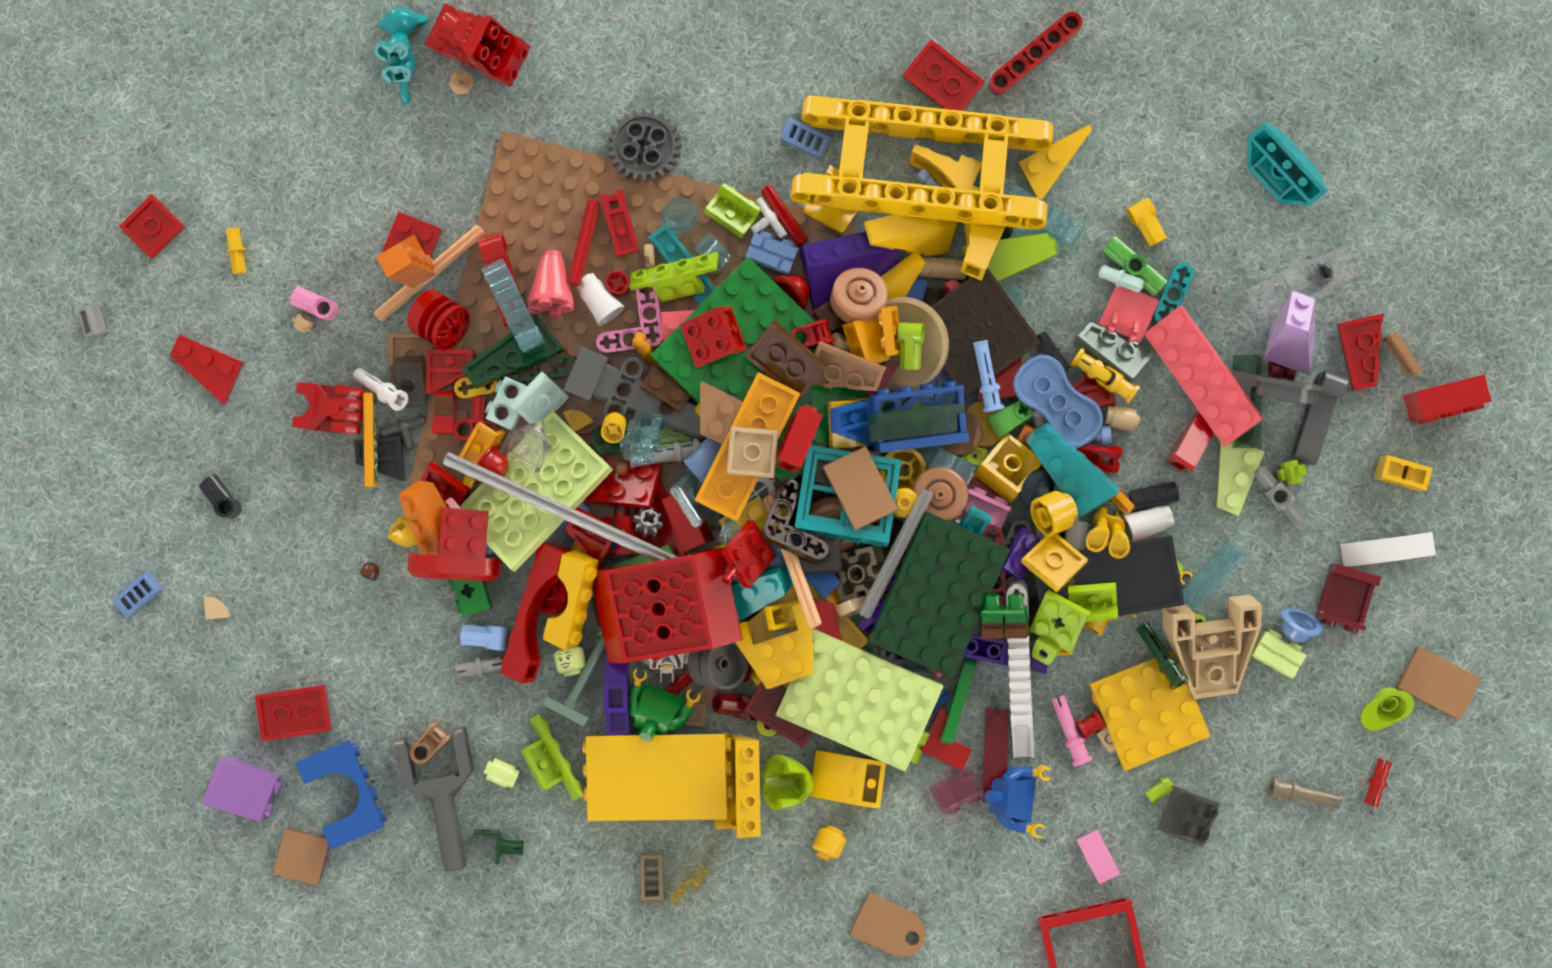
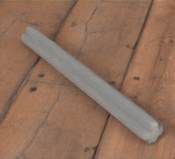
(895, 553)

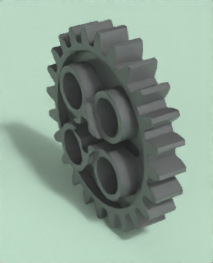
(664, 150)

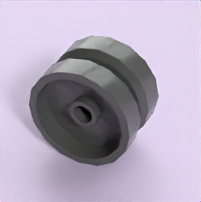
(718, 667)

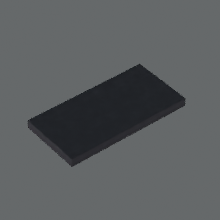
(1144, 578)

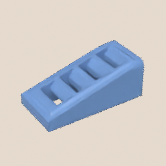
(809, 131)
(155, 588)

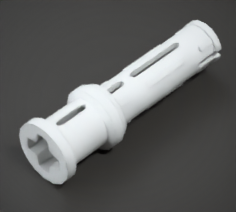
(385, 391)

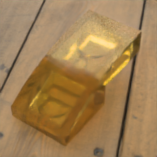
(693, 880)

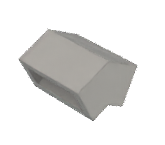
(93, 320)

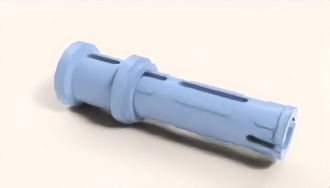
(989, 388)

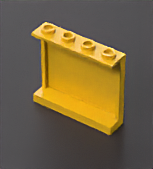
(746, 786)

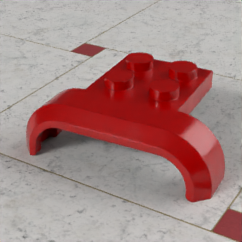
(459, 549)

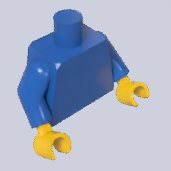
(1014, 796)

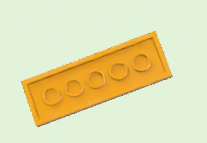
(764, 407)

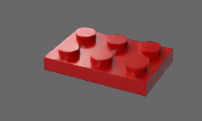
(943, 78)
(627, 485)
(293, 712)

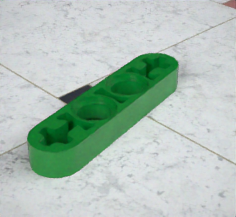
(958, 700)

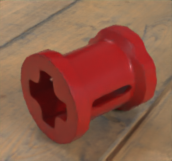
(1090, 724)

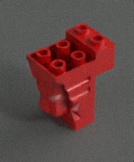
(478, 44)

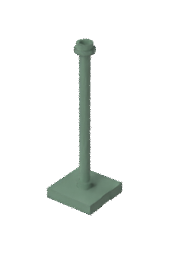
(568, 707)

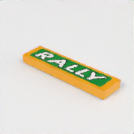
(370, 440)

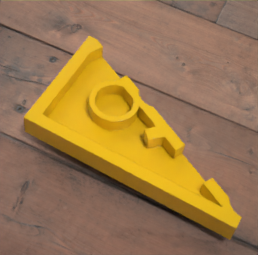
(1046, 166)

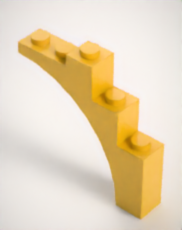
(980, 239)

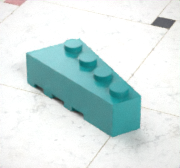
(1071, 469)
(769, 587)

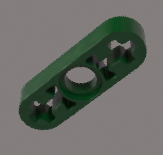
(560, 361)

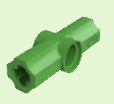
(1122, 255)

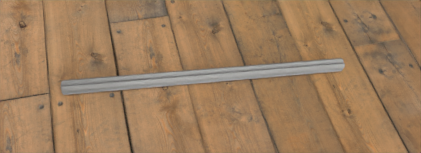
(555, 508)

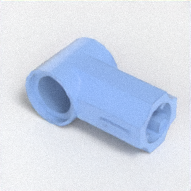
(490, 637)

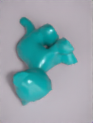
(399, 23)

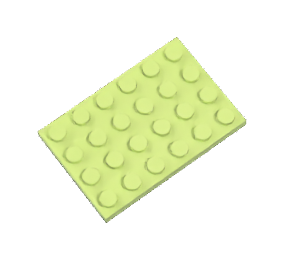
(566, 476)
(861, 701)

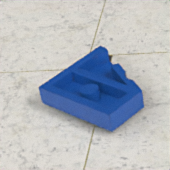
(852, 421)

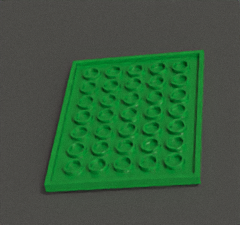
(756, 305)

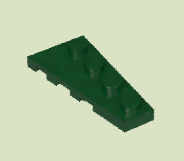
(507, 358)

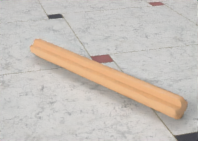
(441, 263)
(797, 575)

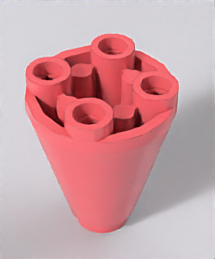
(550, 288)

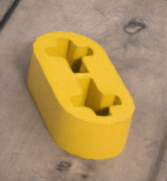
(481, 391)

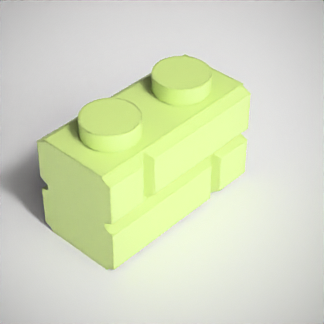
(1277, 654)

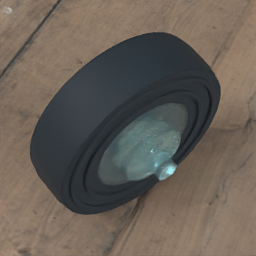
(1036, 485)

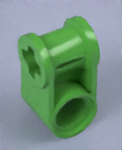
(1009, 417)

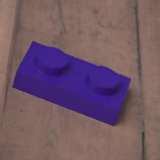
(1022, 545)

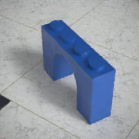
(366, 816)

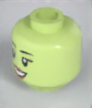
(570, 661)

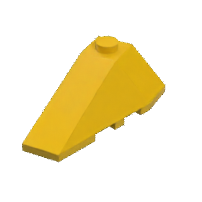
(911, 234)

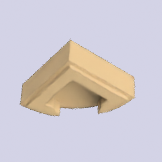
(649, 255)
(215, 608)

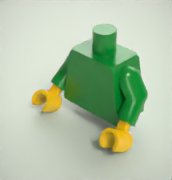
(656, 709)

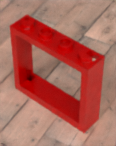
(1087, 913)

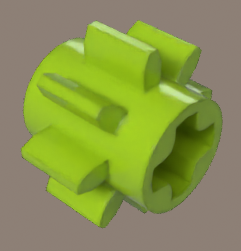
(1291, 472)

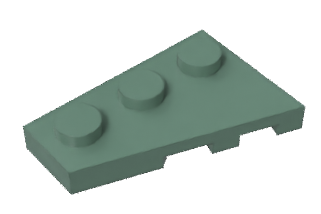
(1115, 351)

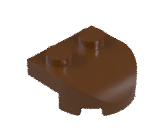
(665, 389)

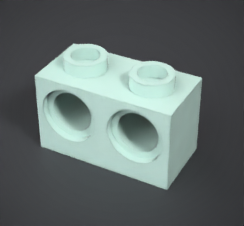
(501, 400)

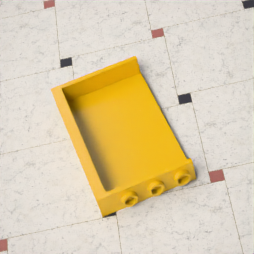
(658, 778)

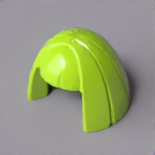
(785, 782)

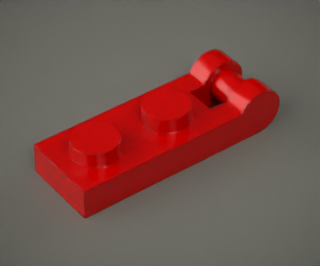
(619, 224)
(1096, 453)

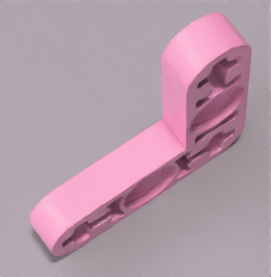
(657, 329)

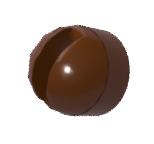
(370, 570)

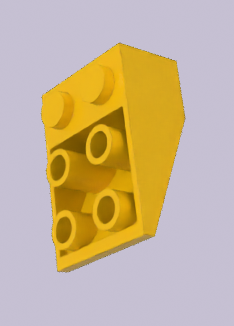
(848, 778)

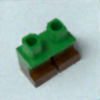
(1004, 620)

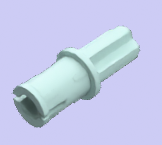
(1121, 278)

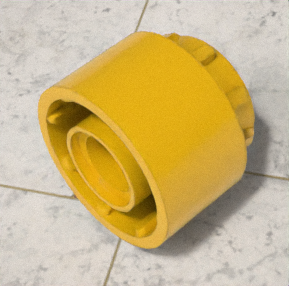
(1053, 513)

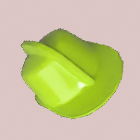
(1386, 709)

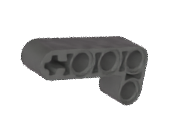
(1318, 418)

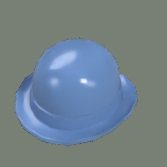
(1299, 625)

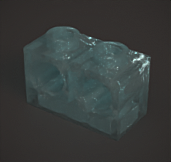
(643, 437)

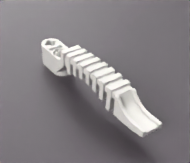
(1020, 685)

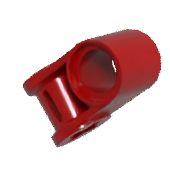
(814, 333)

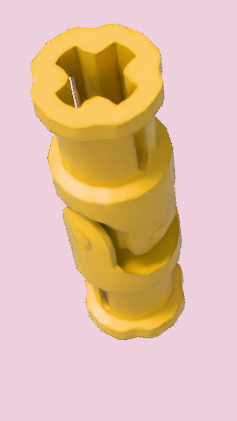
(1097, 371)

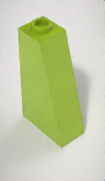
(1020, 254)

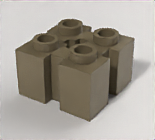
(855, 584)

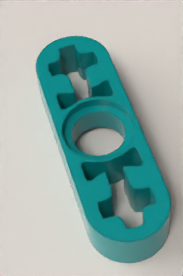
(1182, 291)

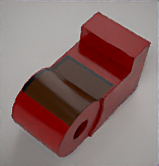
(444, 412)

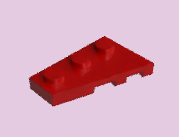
(208, 366)

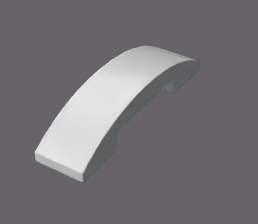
(1387, 549)

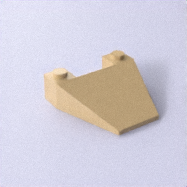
(1215, 651)

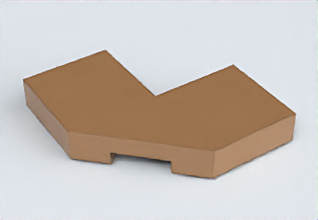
(699, 713)

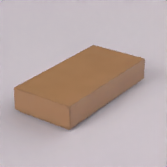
(1402, 354)

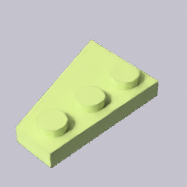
(1235, 476)

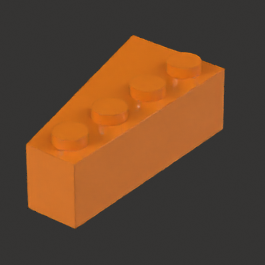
(407, 263)
(422, 508)

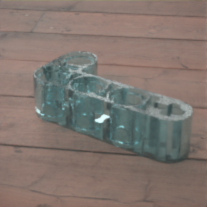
(512, 306)

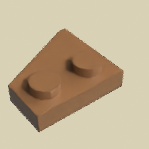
(716, 412)

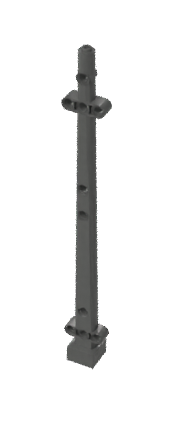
(597, 379)

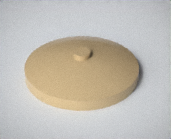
(933, 350)

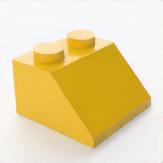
(1007, 467)

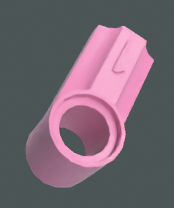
(313, 303)

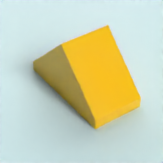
(780, 616)

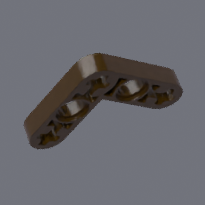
(784, 531)

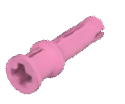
(1074, 740)

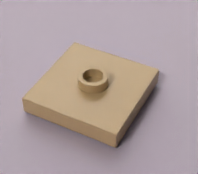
(752, 452)

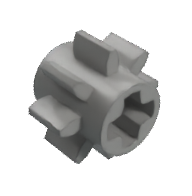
(646, 528)

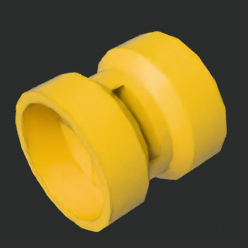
(613, 433)

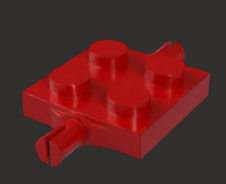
(747, 555)

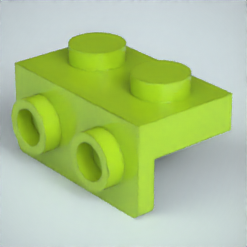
(732, 210)
(1096, 598)

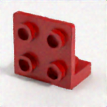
(713, 336)

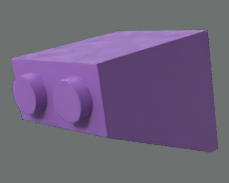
(242, 788)

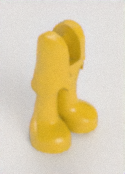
(1106, 527)

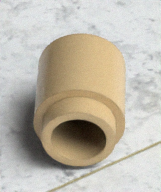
(1121, 418)

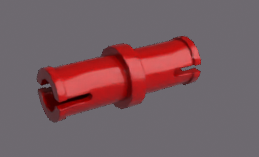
(1378, 782)

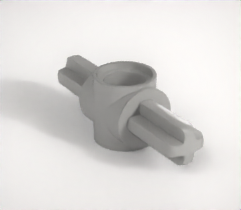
(1272, 486)

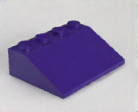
(829, 258)

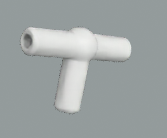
(769, 219)

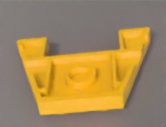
(783, 657)

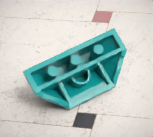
(1283, 167)

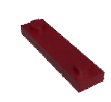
(995, 746)

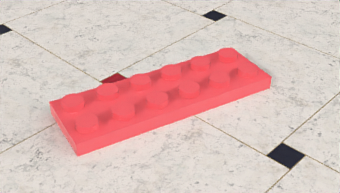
(1203, 376)

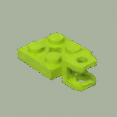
(1053, 636)

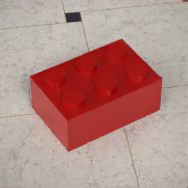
(1447, 400)

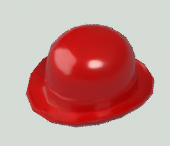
(795, 287)
(494, 461)

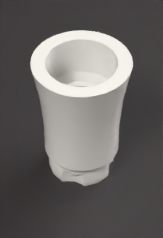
(599, 300)
(1147, 522)

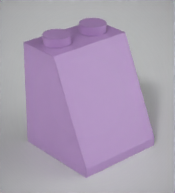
(1293, 334)

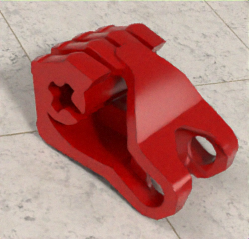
(331, 408)

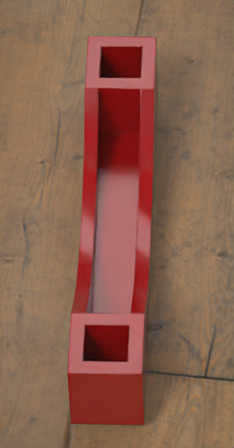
(522, 655)

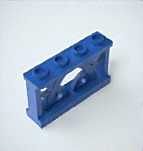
(915, 396)

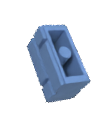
(771, 253)

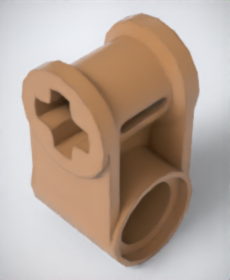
(431, 742)

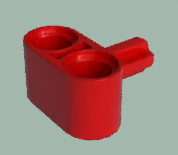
(477, 416)

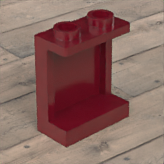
(1346, 597)

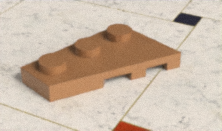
(847, 370)

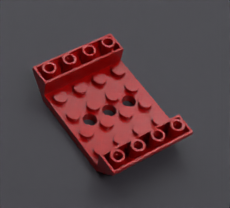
(696, 604)

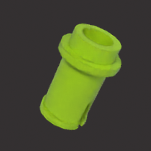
(1159, 790)

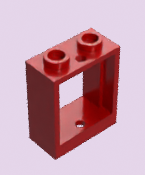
(798, 438)
(686, 533)

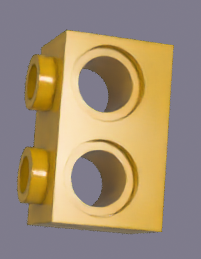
(1403, 473)

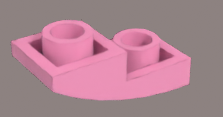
(1098, 857)

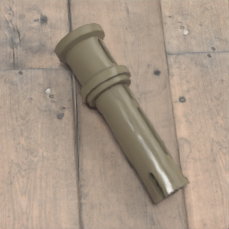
(1294, 792)

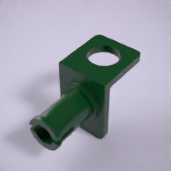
(502, 846)

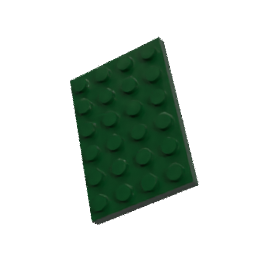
(938, 594)

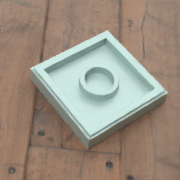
(539, 399)

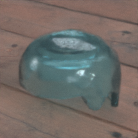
(679, 215)

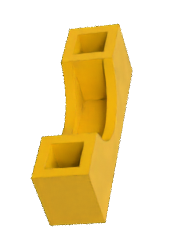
(578, 575)

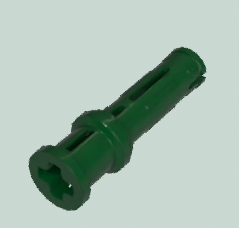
(1167, 665)

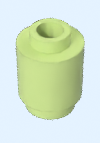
(501, 773)

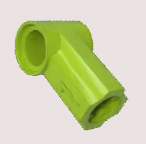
(911, 338)

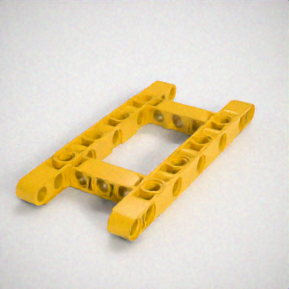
(916, 200)

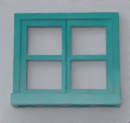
(842, 528)

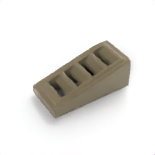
(643, 879)

